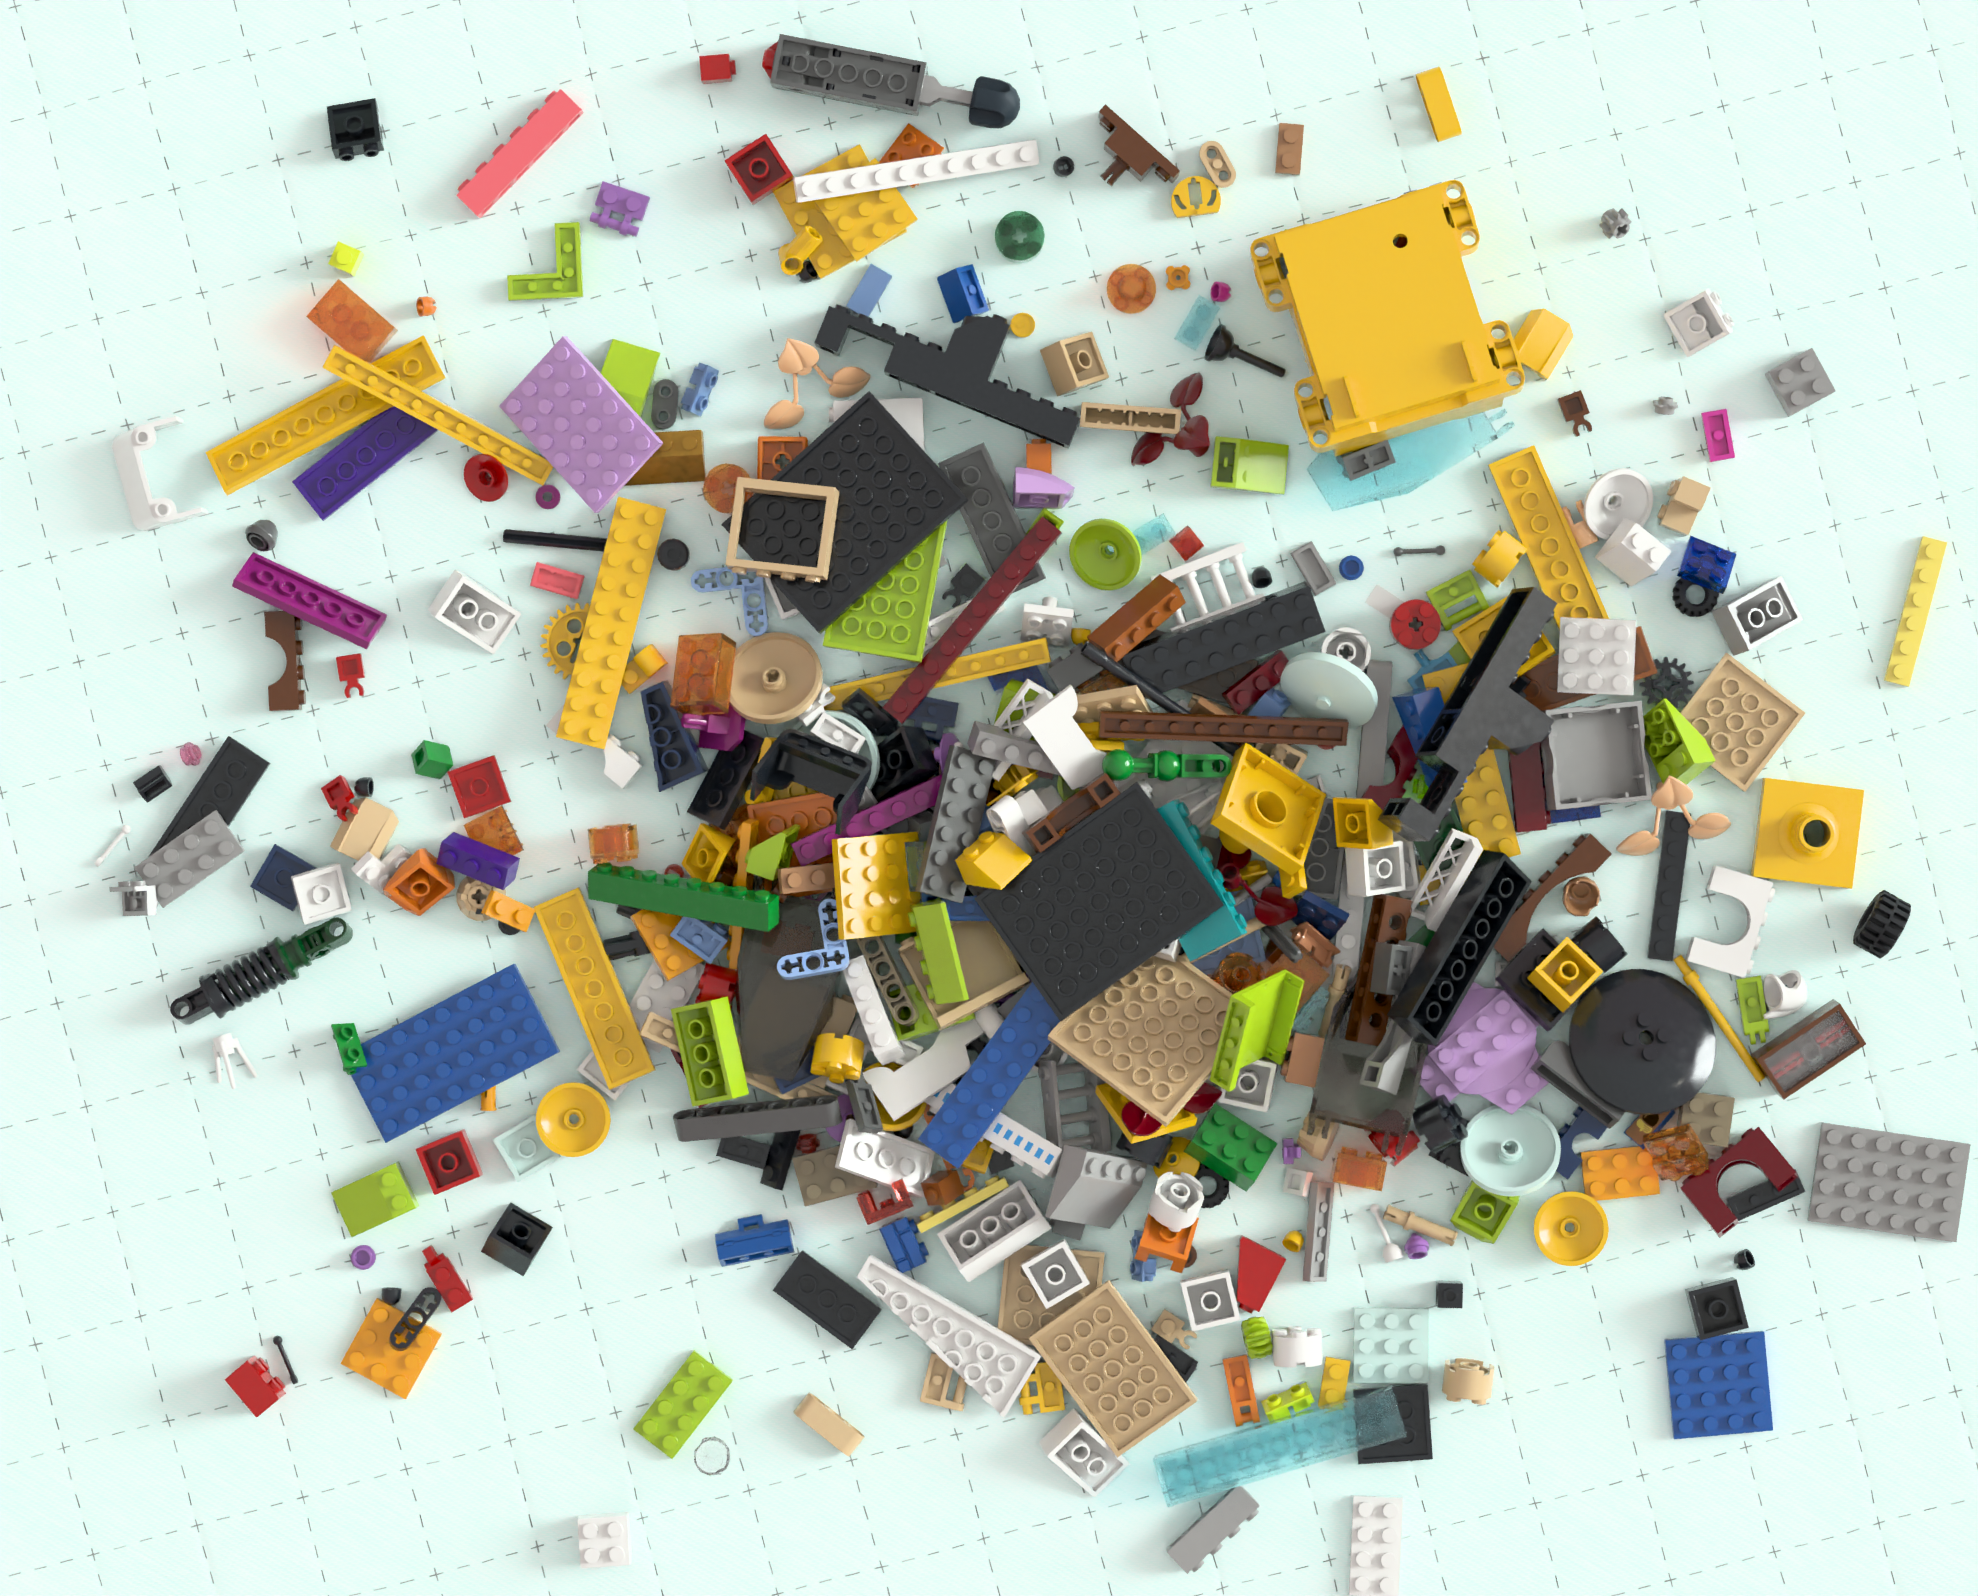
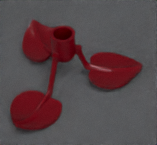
(1191, 437)
(1272, 906)
(1143, 1124)

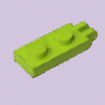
(1752, 1008)

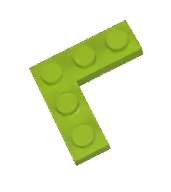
(564, 283)

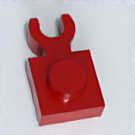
(350, 670)
(338, 796)

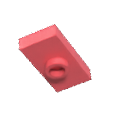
(557, 580)

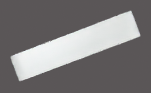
(1008, 819)

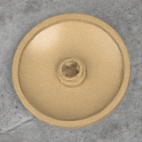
(775, 678)

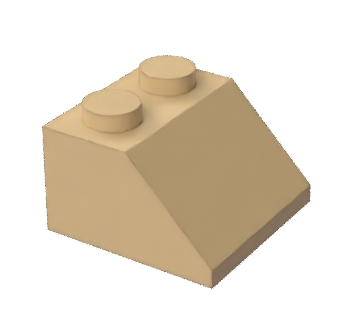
(1074, 363)

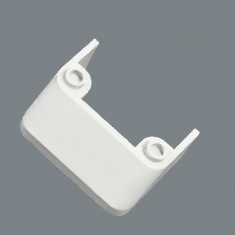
(144, 510)

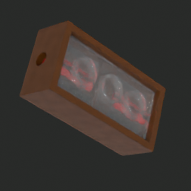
(1808, 1049)

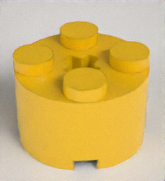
(1500, 558)
(837, 1057)

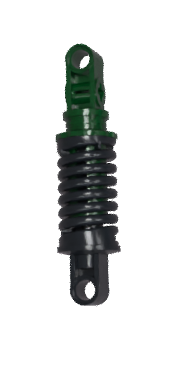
(261, 973)

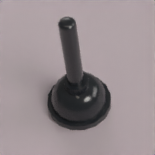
(1223, 346)

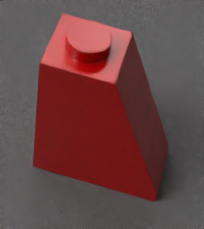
(1256, 1273)

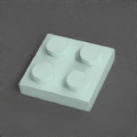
(524, 1149)

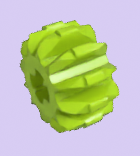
(1256, 1337)

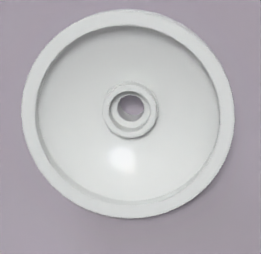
(1630, 500)

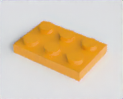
(1618, 1173)

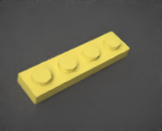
(970, 1198)

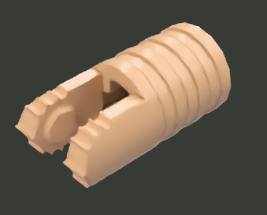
(1580, 530)

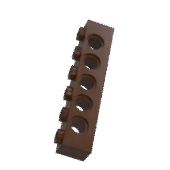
(1363, 1001)

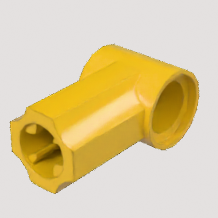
(799, 249)

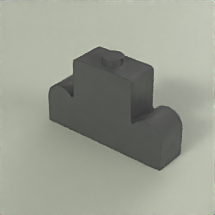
(1558, 1069)

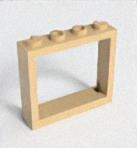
(787, 572)

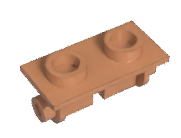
(1310, 939)

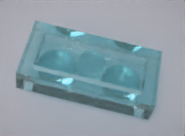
(1197, 322)
(1153, 533)

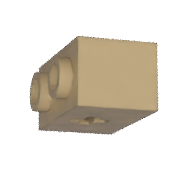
(1287, 755)

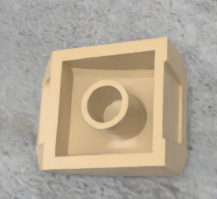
(365, 831)

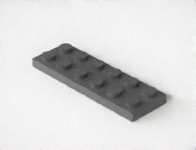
(989, 509)
(954, 822)

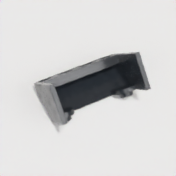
(817, 766)

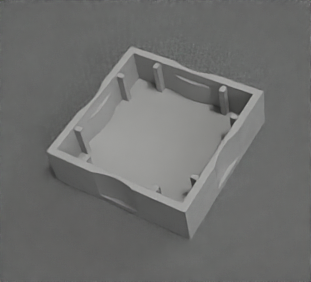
(1595, 756)

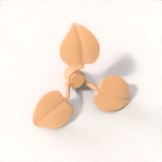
(800, 359)
(1669, 796)

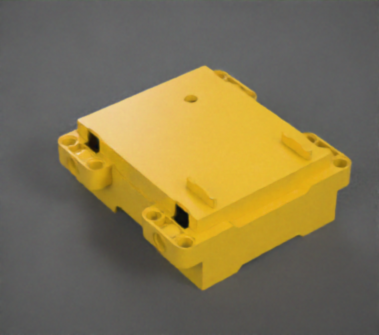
(1386, 325)

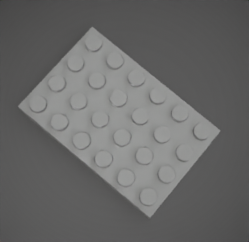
(1888, 1182)

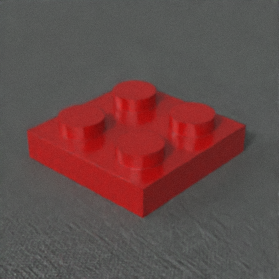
(479, 786)

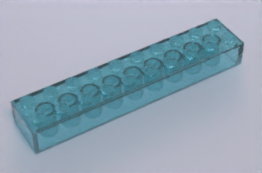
(1279, 1446)

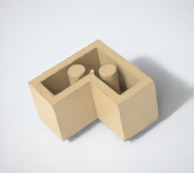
(1685, 502)

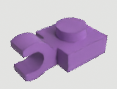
(1290, 1150)

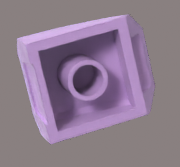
(1039, 490)

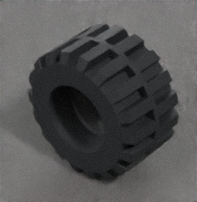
(1882, 924)

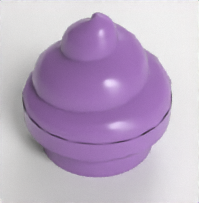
(1416, 1247)

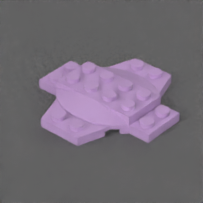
(1486, 1052)

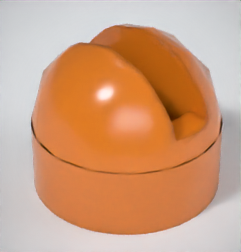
(425, 306)

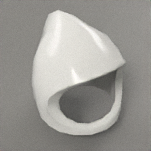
(1784, 1000)

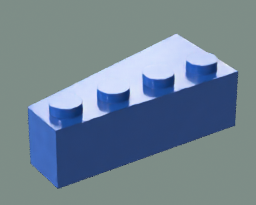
(1418, 713)

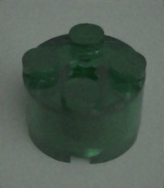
(1028, 226)

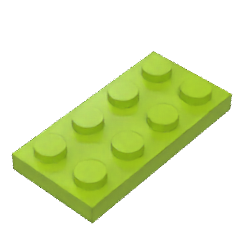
(683, 1404)

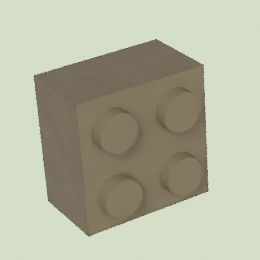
(1709, 1117)

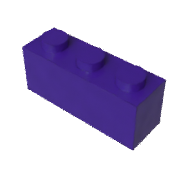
(478, 860)

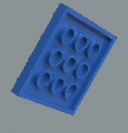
(1718, 1385)

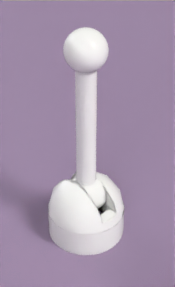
(1391, 1250)

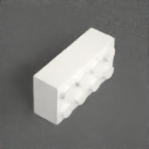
(994, 1231)

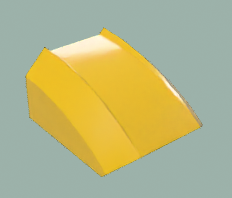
(1542, 341)

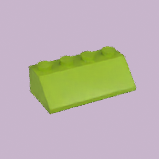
(938, 952)
(709, 1051)

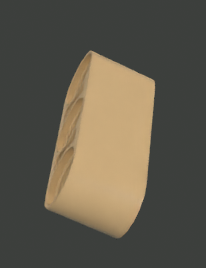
(829, 1424)

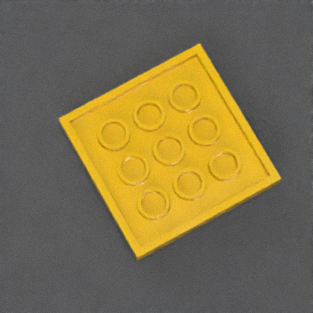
(831, 252)
(872, 885)

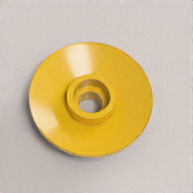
(1183, 1163)

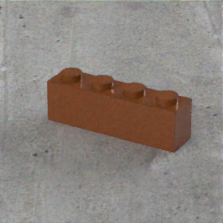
(1137, 618)

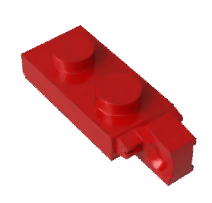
(446, 1279)

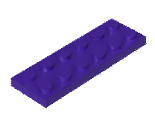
(361, 460)

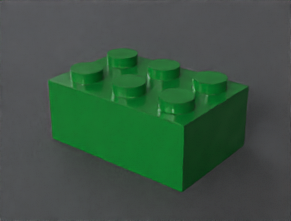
(1230, 1147)

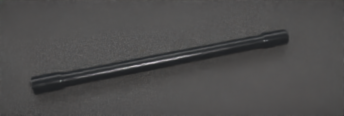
(1101, 659)

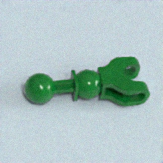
(1165, 765)

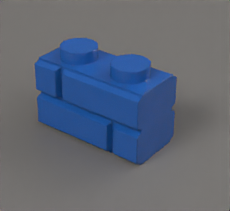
(903, 1244)

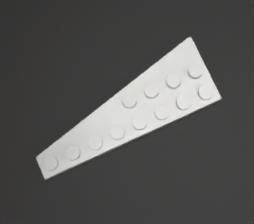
(975, 1349)

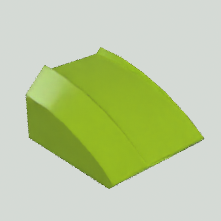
(1483, 1213)

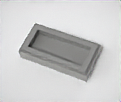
(1313, 568)

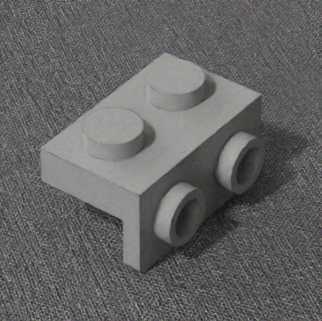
(137, 898)

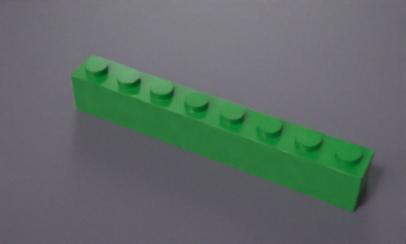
(683, 896)

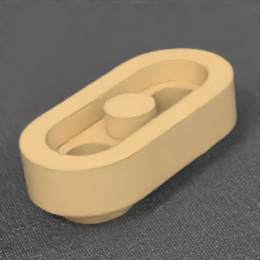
(1219, 164)

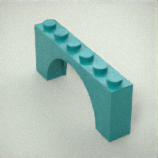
(1224, 923)

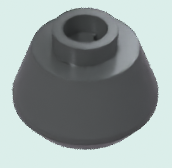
(262, 535)

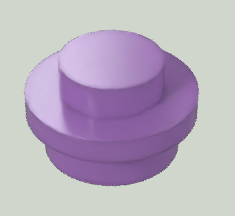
(363, 1257)

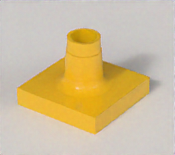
(1267, 810)
(1779, 838)

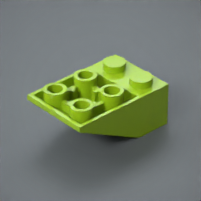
(1249, 465)
(1675, 744)
(925, 1024)

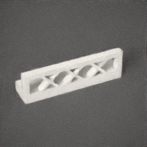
(1019, 729)
(1453, 881)

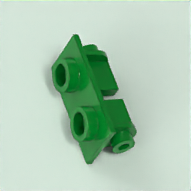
(349, 1047)

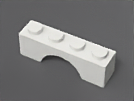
(619, 764)

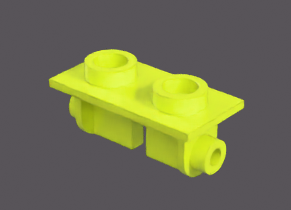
(1297, 1396)

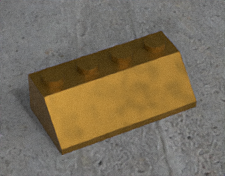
(676, 461)

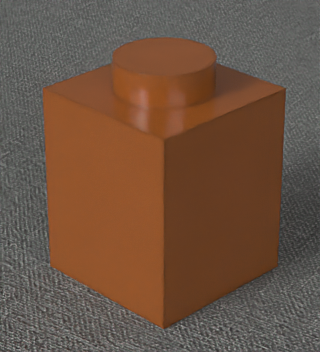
(942, 1187)

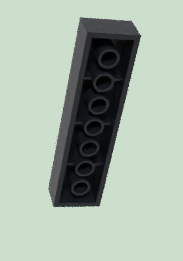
(1226, 639)
(1459, 947)

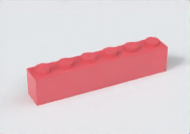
(520, 153)

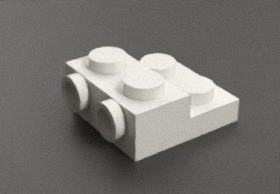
(1699, 322)

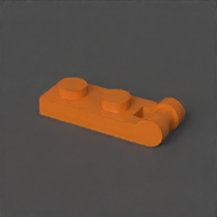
(1241, 1389)

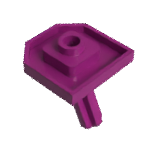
(717, 730)

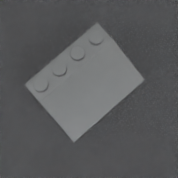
(1094, 1186)

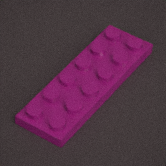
(309, 600)

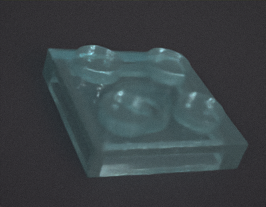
(1303, 1017)

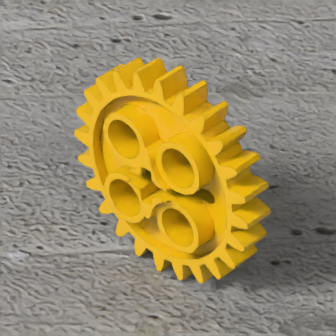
(560, 633)

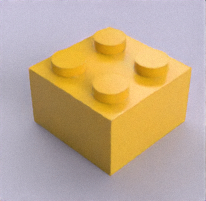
(1565, 974)

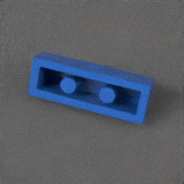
(754, 1244)

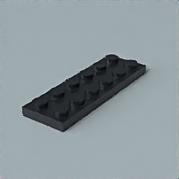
(221, 788)

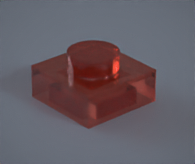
(1186, 543)

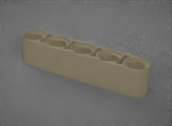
(885, 982)

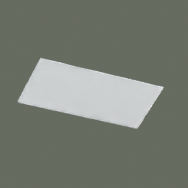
(1383, 601)

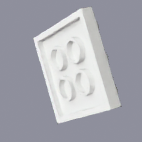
(1596, 656)

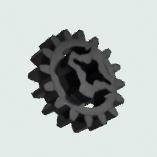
(1666, 671)

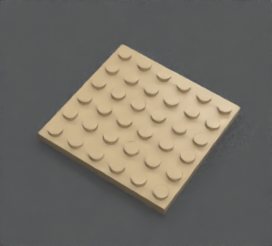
(1150, 1034)

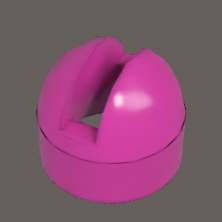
(1220, 292)

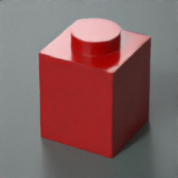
(717, 68)

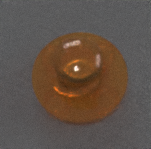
(1131, 288)

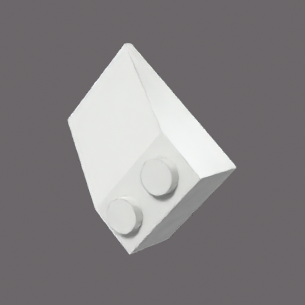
(474, 611)
(1083, 1453)

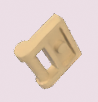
(937, 1384)

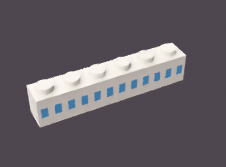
(1013, 1138)

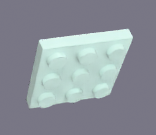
(1390, 1345)

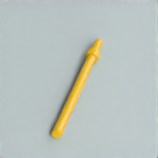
(1692, 978)

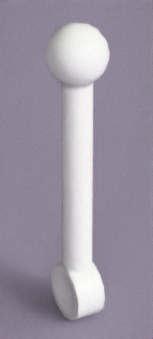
(126, 829)

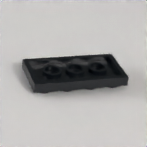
(726, 782)
(827, 1299)

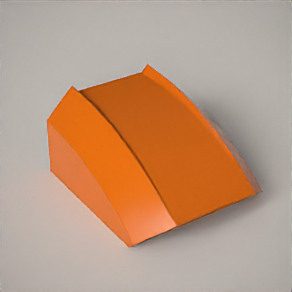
(419, 883)

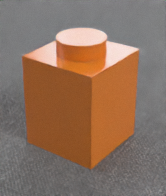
(1039, 455)

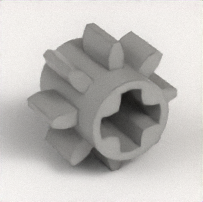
(1615, 223)

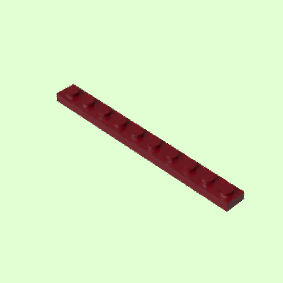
(972, 620)

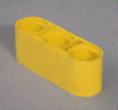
(1438, 104)

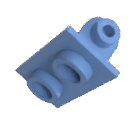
(705, 379)
(1141, 1270)

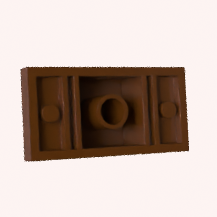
(1131, 151)

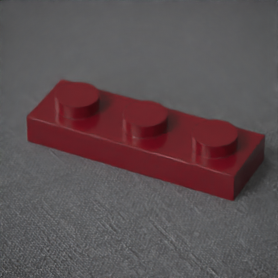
(1256, 682)

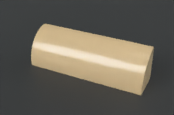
(1130, 418)

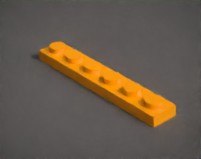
(748, 839)

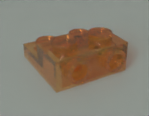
(1676, 1152)

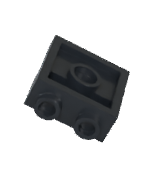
(355, 129)

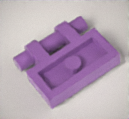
(623, 202)

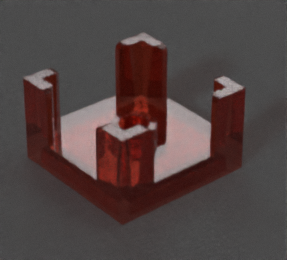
(887, 1207)

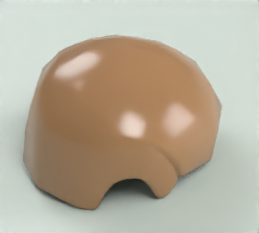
(1580, 896)

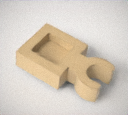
(1170, 1327)

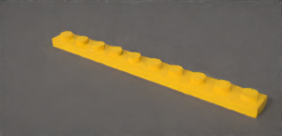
(437, 414)
(963, 669)

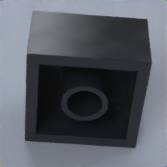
(1716, 1308)

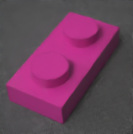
(1717, 435)

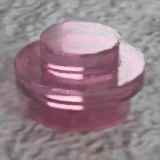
(190, 754)

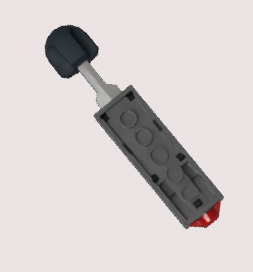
(881, 81)

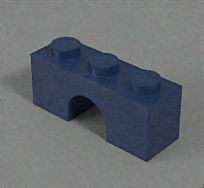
(1581, 1123)

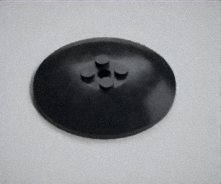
(1621, 1067)

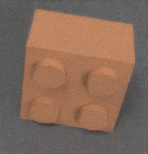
(1302, 1059)

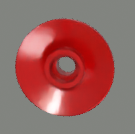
(479, 481)

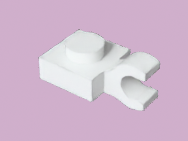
(816, 708)

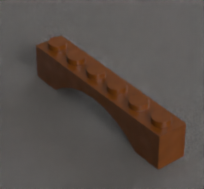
(1584, 858)

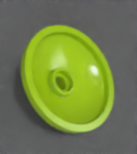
(1098, 564)

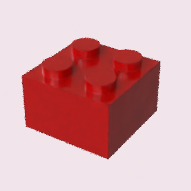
(759, 169)
(449, 1161)
(256, 1385)

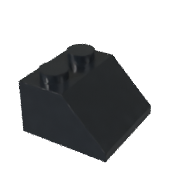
(516, 1239)

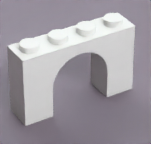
(1753, 895)
(872, 1012)

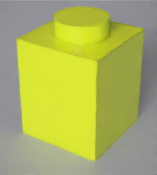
(346, 258)

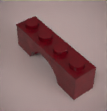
(1404, 761)

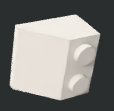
(1632, 553)

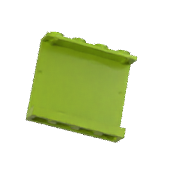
(1256, 1026)

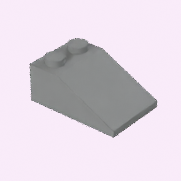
(1757, 616)

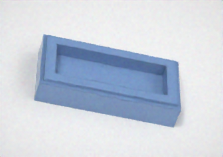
(869, 291)

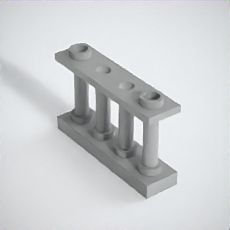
(1095, 1114)

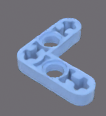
(747, 588)
(830, 950)

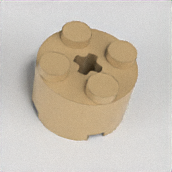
(1467, 1380)

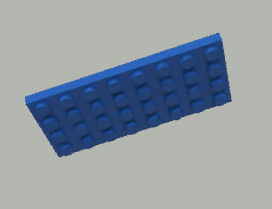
(452, 1053)

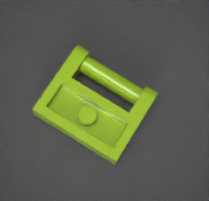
(1453, 592)

